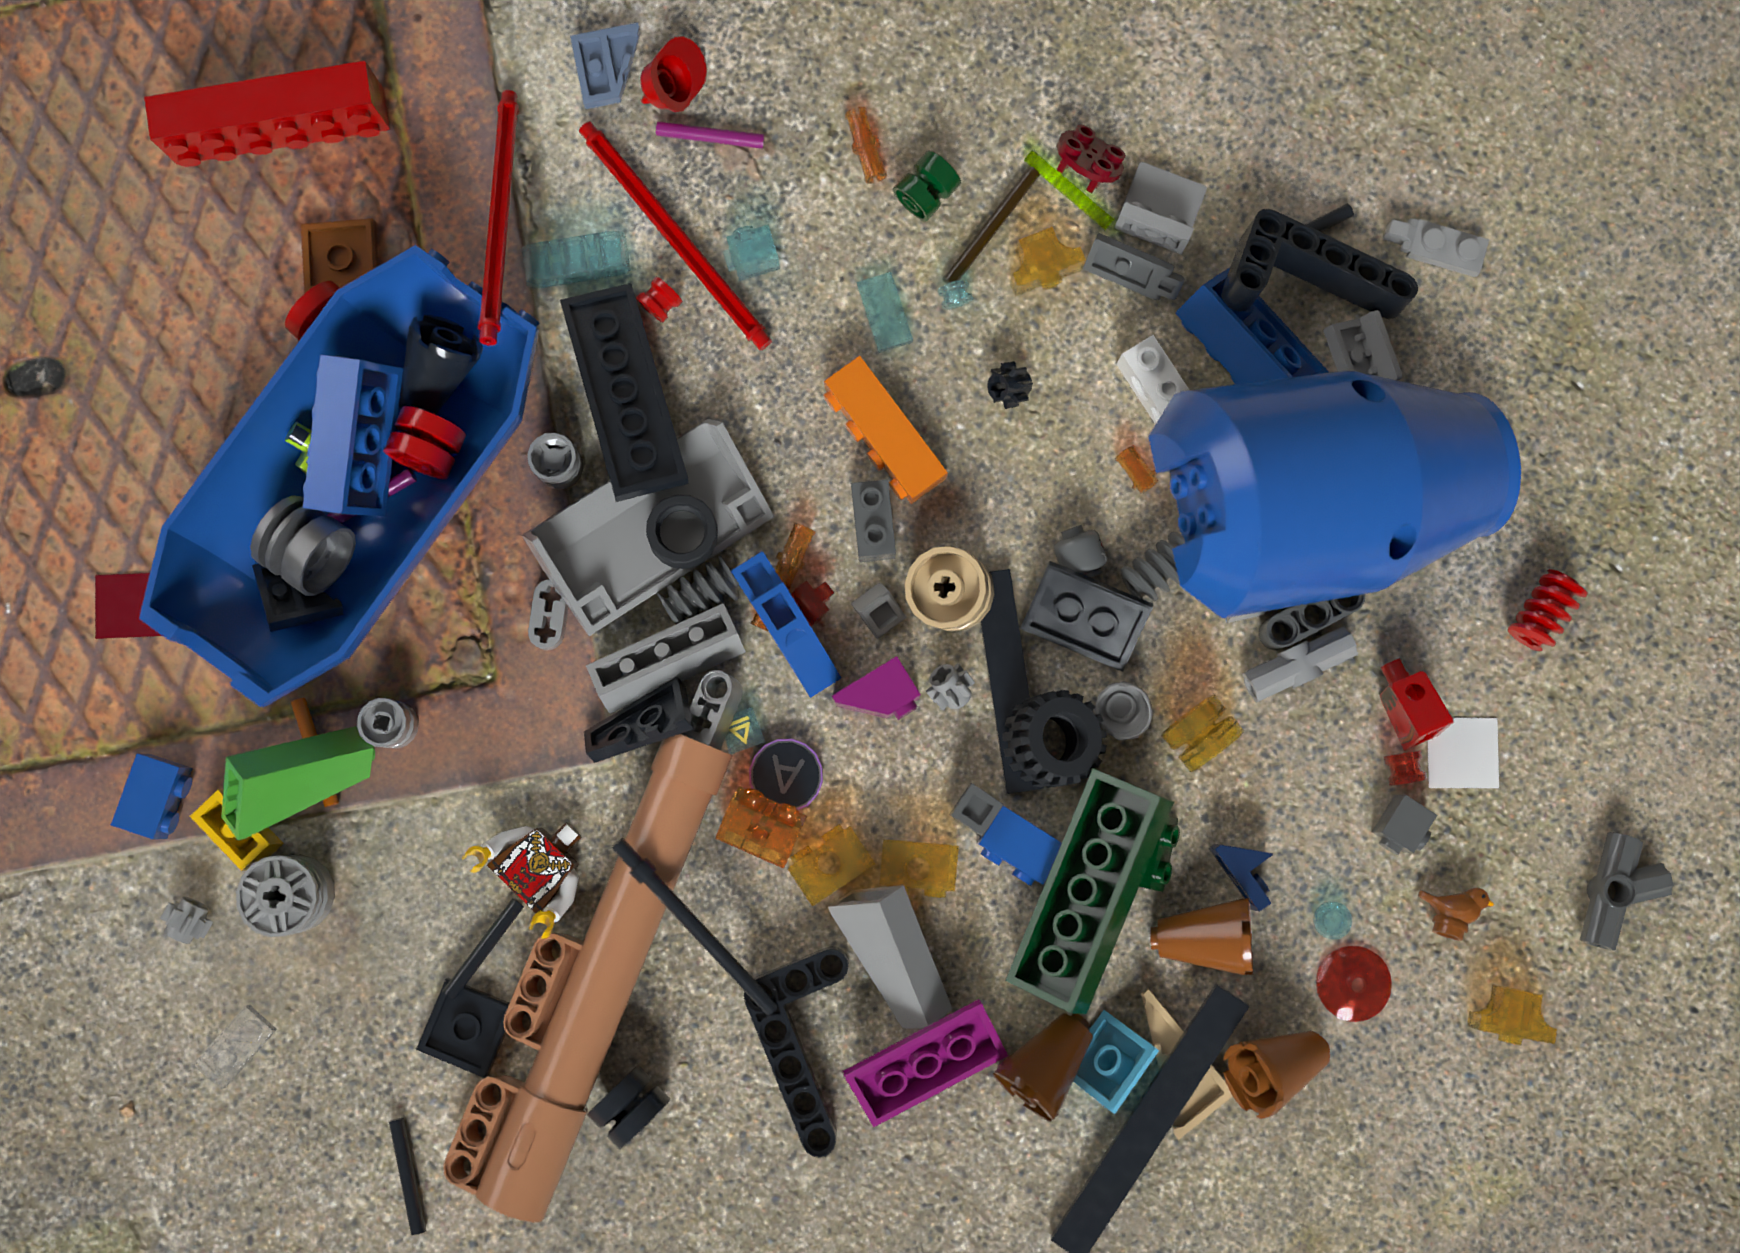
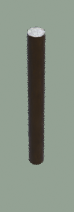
(992, 225)

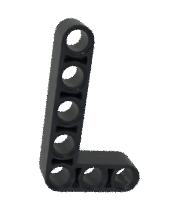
(1317, 259)
(791, 1044)

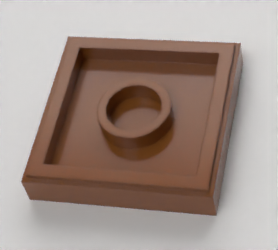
(338, 251)

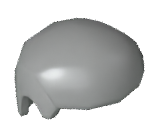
(1124, 710)

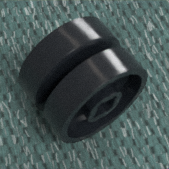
(628, 1107)

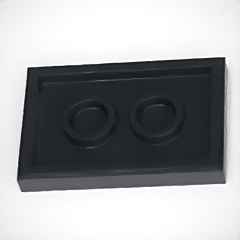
(1086, 616)

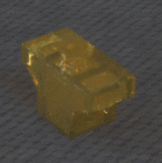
(1044, 262)
(1513, 1016)

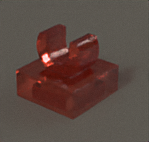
(813, 601)

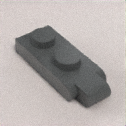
(1133, 269)

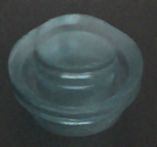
(1332, 920)

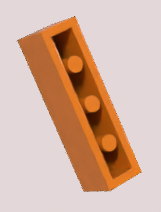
(885, 430)

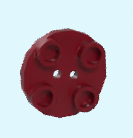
(1090, 156)

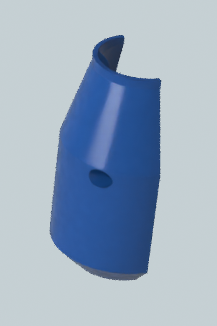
(1328, 485)

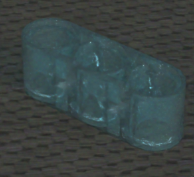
(575, 259)

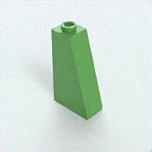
(290, 777)

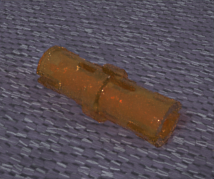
(865, 145)

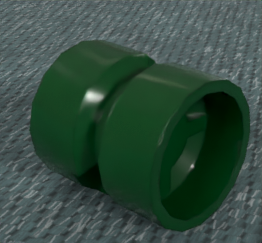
(930, 182)

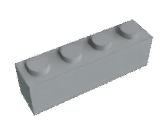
(674, 652)

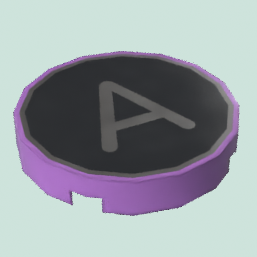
(787, 773)

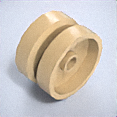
(928, 583)

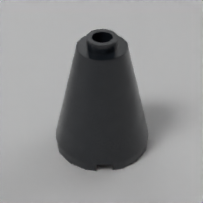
(435, 362)

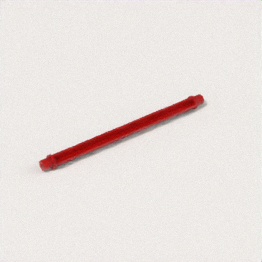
(498, 219)
(675, 235)

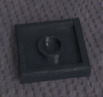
(465, 1030)

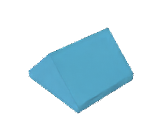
(1113, 1061)

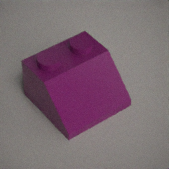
(881, 692)

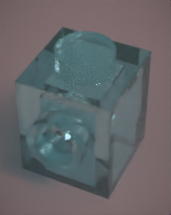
(751, 252)

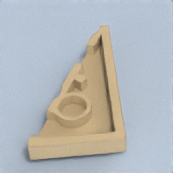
(1211, 1091)

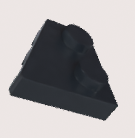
(288, 606)

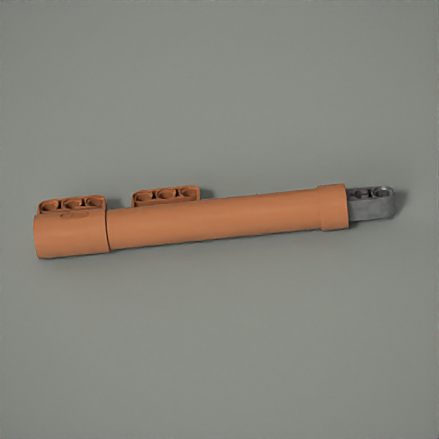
(588, 984)

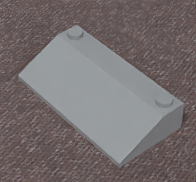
(600, 546)

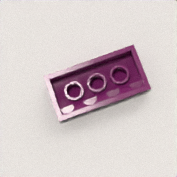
(925, 1063)

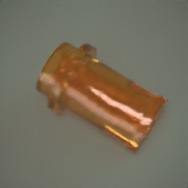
(1137, 469)

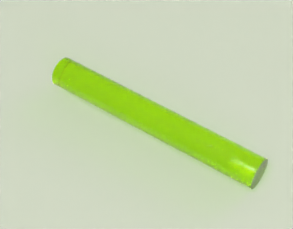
(1069, 190)

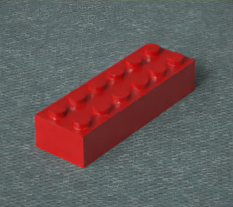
(267, 113)

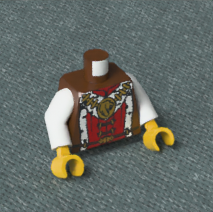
(534, 868)

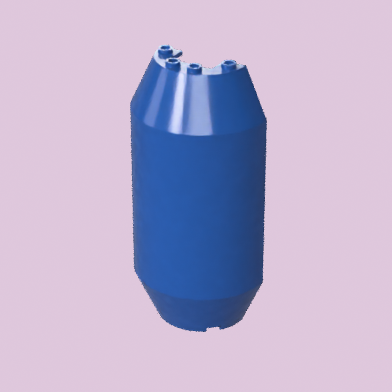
(202, 566)

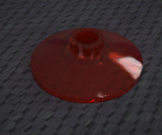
(1336, 978)

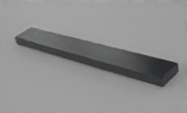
(1150, 1121)

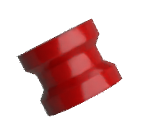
(659, 299)

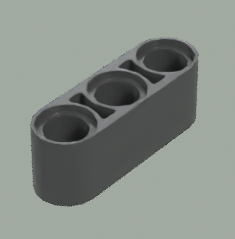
(1299, 628)

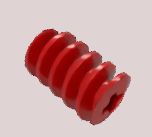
(1546, 609)

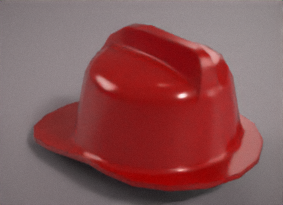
(674, 75)

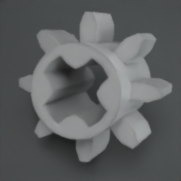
(950, 686)
(186, 920)

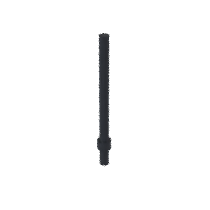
(644, 872)

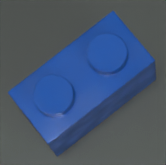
(152, 797)
(1020, 845)

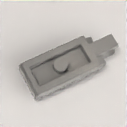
(1439, 245)

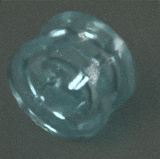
(955, 294)

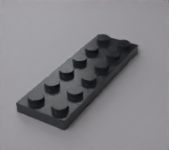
(624, 392)

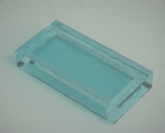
(884, 312)

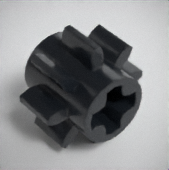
(1009, 384)

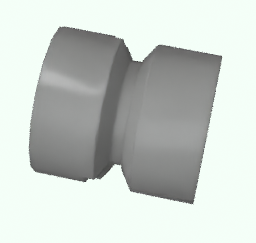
(555, 460)
(387, 723)

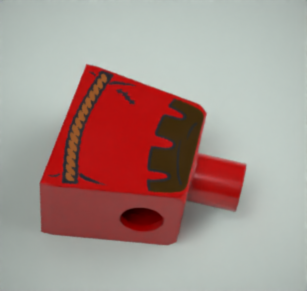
(1420, 715)

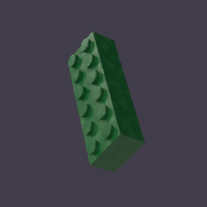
(1089, 892)

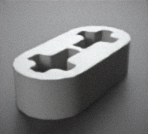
(539, 614)

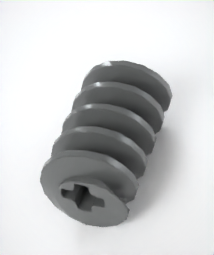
(1155, 570)
(700, 593)

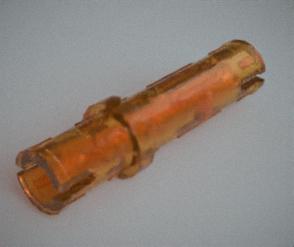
(790, 560)

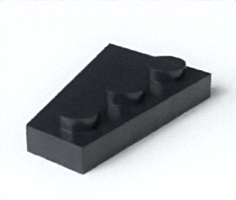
(643, 722)

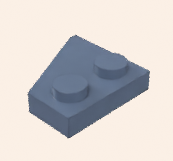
(604, 63)

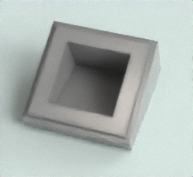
(878, 610)

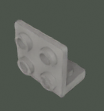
(1161, 208)

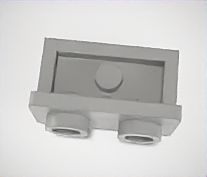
(1363, 347)

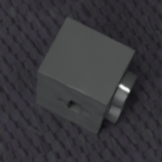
(873, 521)

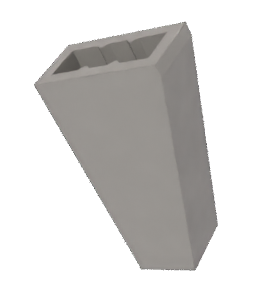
(893, 952)

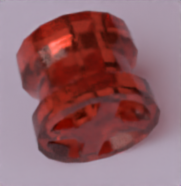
(1405, 768)

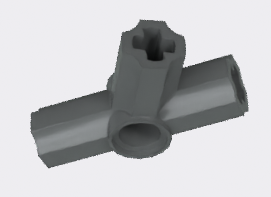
(1631, 884)

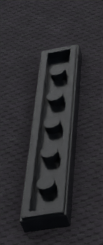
(1005, 668)

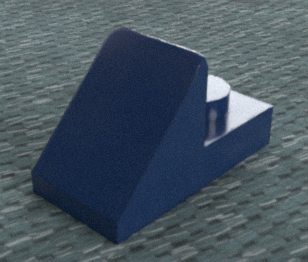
(1237, 865)

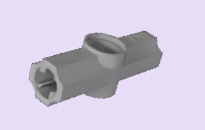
(1300, 664)

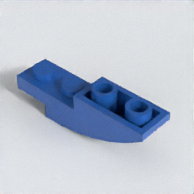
(786, 624)

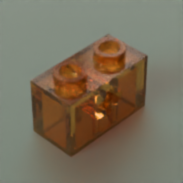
(769, 842)

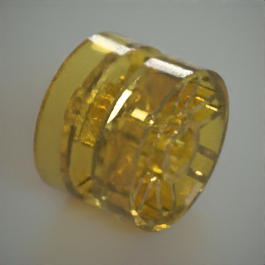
(1201, 733)

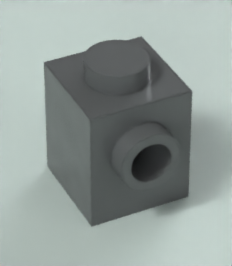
(1404, 825)

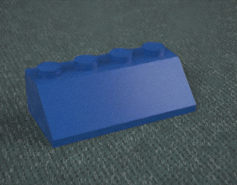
(1248, 343)
(349, 430)

